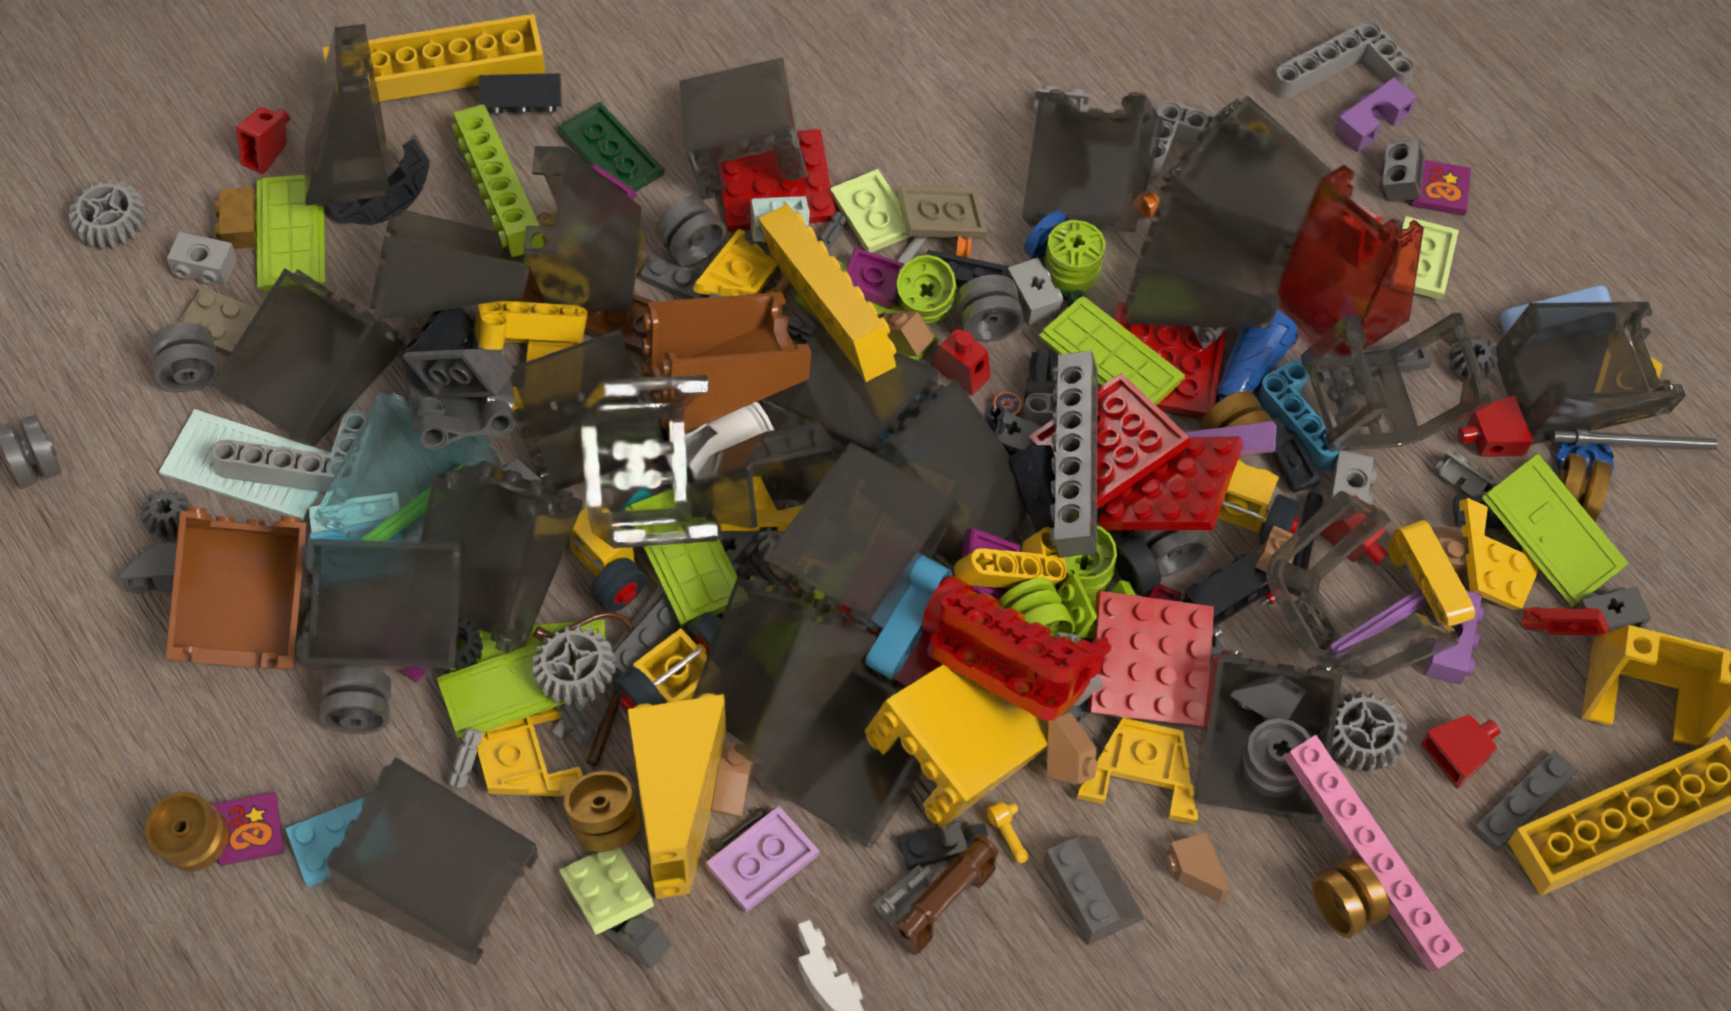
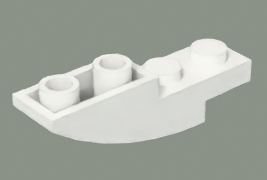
(820, 972)

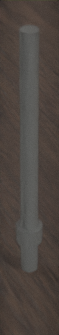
(1582, 437)

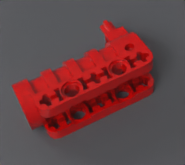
(1009, 650)

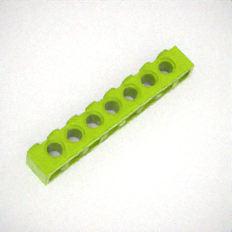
(495, 178)

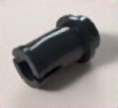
(995, 419)

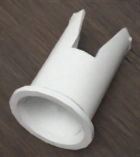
(722, 434)

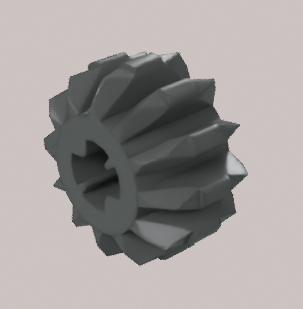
(1485, 355)
(163, 512)

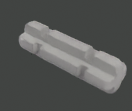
(465, 757)

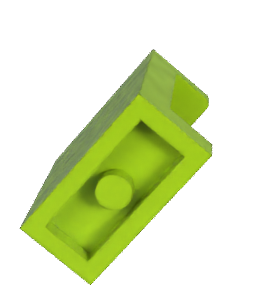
(1081, 603)

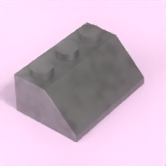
(461, 371)
(1091, 887)

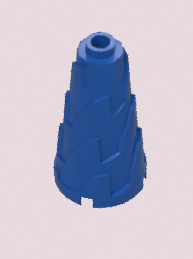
(1256, 354)

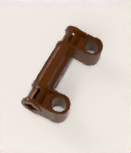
(972, 866)

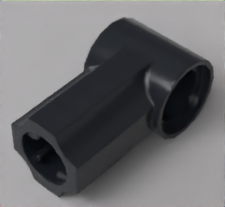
(1040, 373)

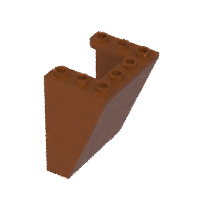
(730, 339)
(235, 591)

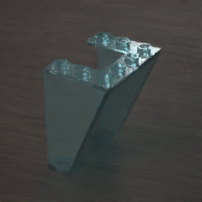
(390, 469)

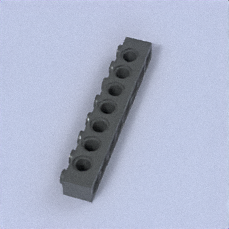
(1075, 455)

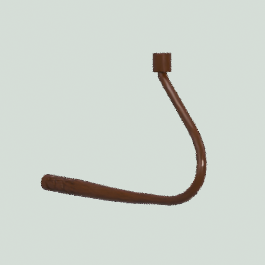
(607, 721)

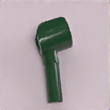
(1070, 297)

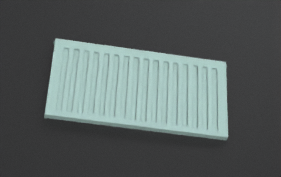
(193, 464)

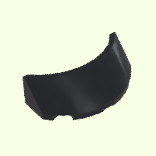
(404, 186)

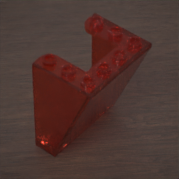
(1350, 265)

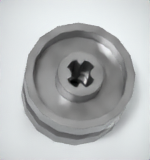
(690, 231)
(990, 308)
(183, 357)
(30, 450)
(1174, 548)
(355, 700)
(1263, 757)

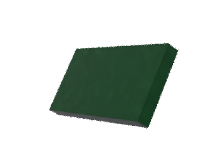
(605, 142)

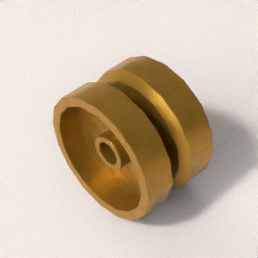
(1235, 410)
(1586, 484)
(602, 811)
(187, 831)
(1350, 896)

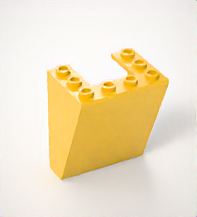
(1692, 667)
(959, 736)
(676, 775)

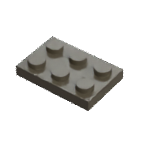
(942, 212)
(222, 316)

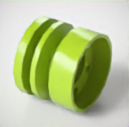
(1075, 255)
(932, 275)
(1099, 566)
(1039, 603)

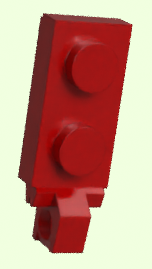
(1566, 621)

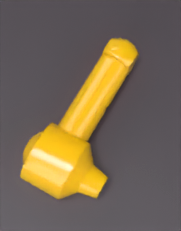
(1000, 817)

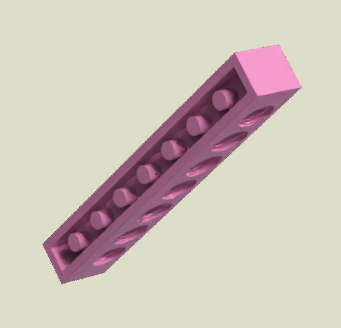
(1365, 839)

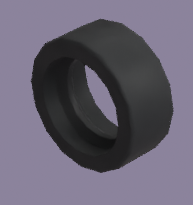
(1137, 565)

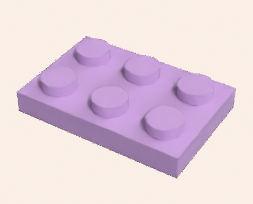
(762, 859)

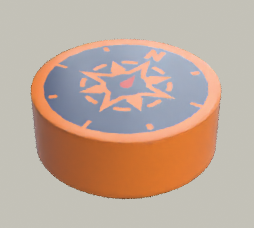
(1009, 402)

